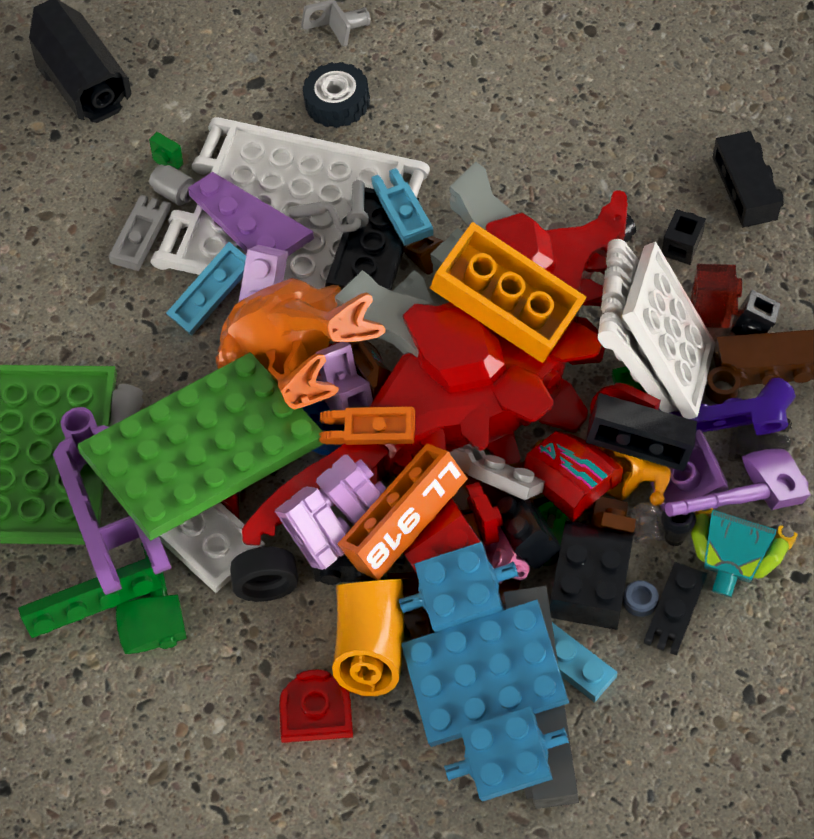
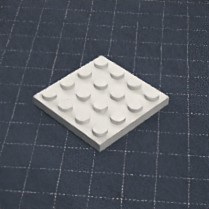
(669, 331)

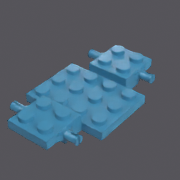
(483, 672)

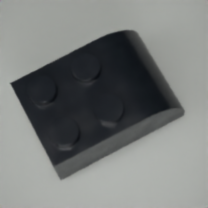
(591, 575)

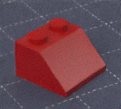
(442, 535)

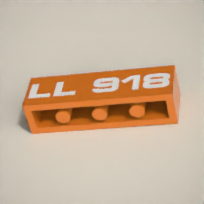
(402, 511)

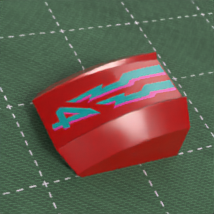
(572, 472)

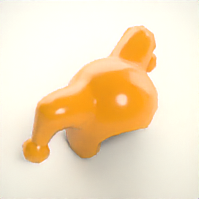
(636, 472)

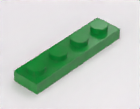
(87, 599)

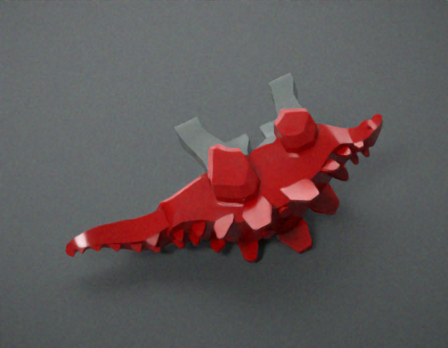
(456, 370)

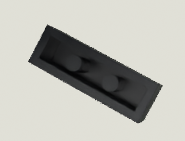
(747, 179)
(641, 432)

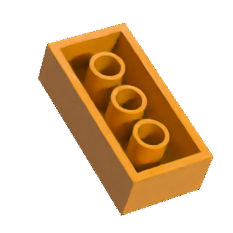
(507, 292)

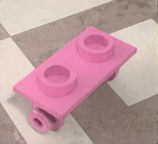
(502, 554)

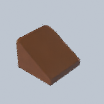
(421, 252)

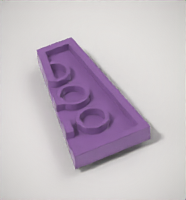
(246, 217)

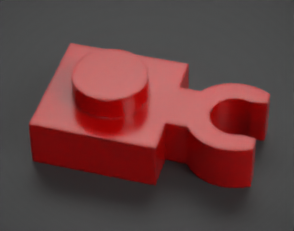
(486, 516)

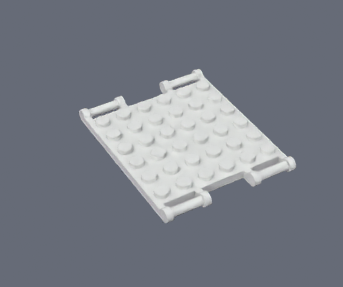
(283, 173)

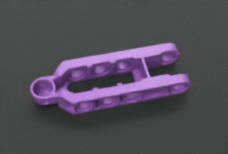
(78, 426)

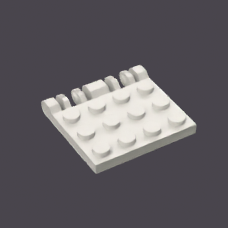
(612, 334)

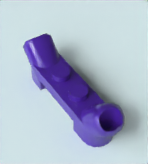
(765, 411)

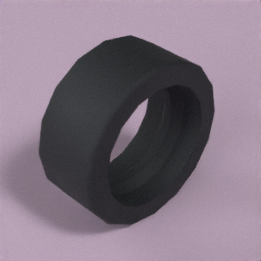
(263, 574)

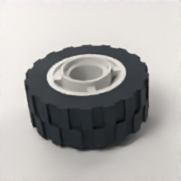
(336, 94)

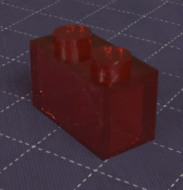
(716, 294)

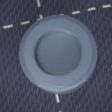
(640, 598)

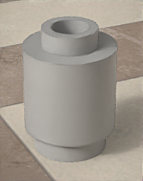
(171, 184)

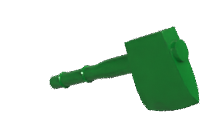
(150, 621)

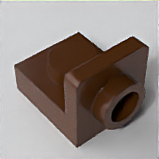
(612, 514)

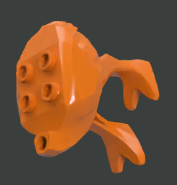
(287, 328)

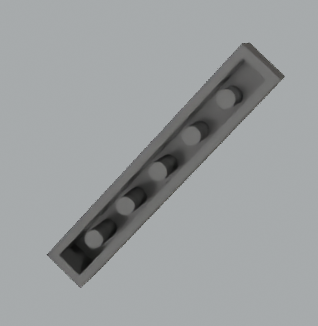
(563, 787)

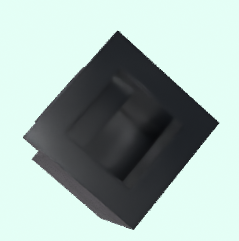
(683, 236)
(752, 321)

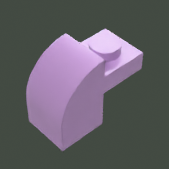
(341, 371)

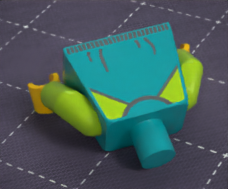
(737, 548)

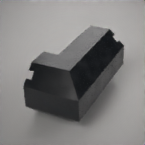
(77, 61)

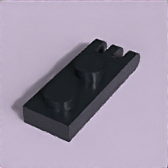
(676, 607)

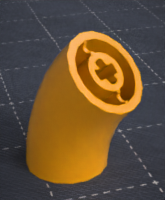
(369, 636)

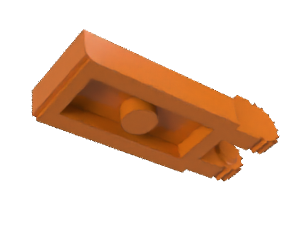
(370, 426)

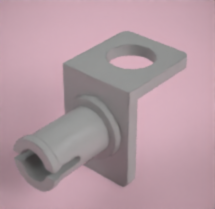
(339, 21)

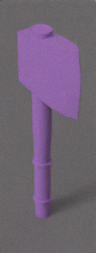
(773, 478)

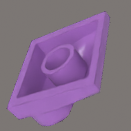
(699, 477)

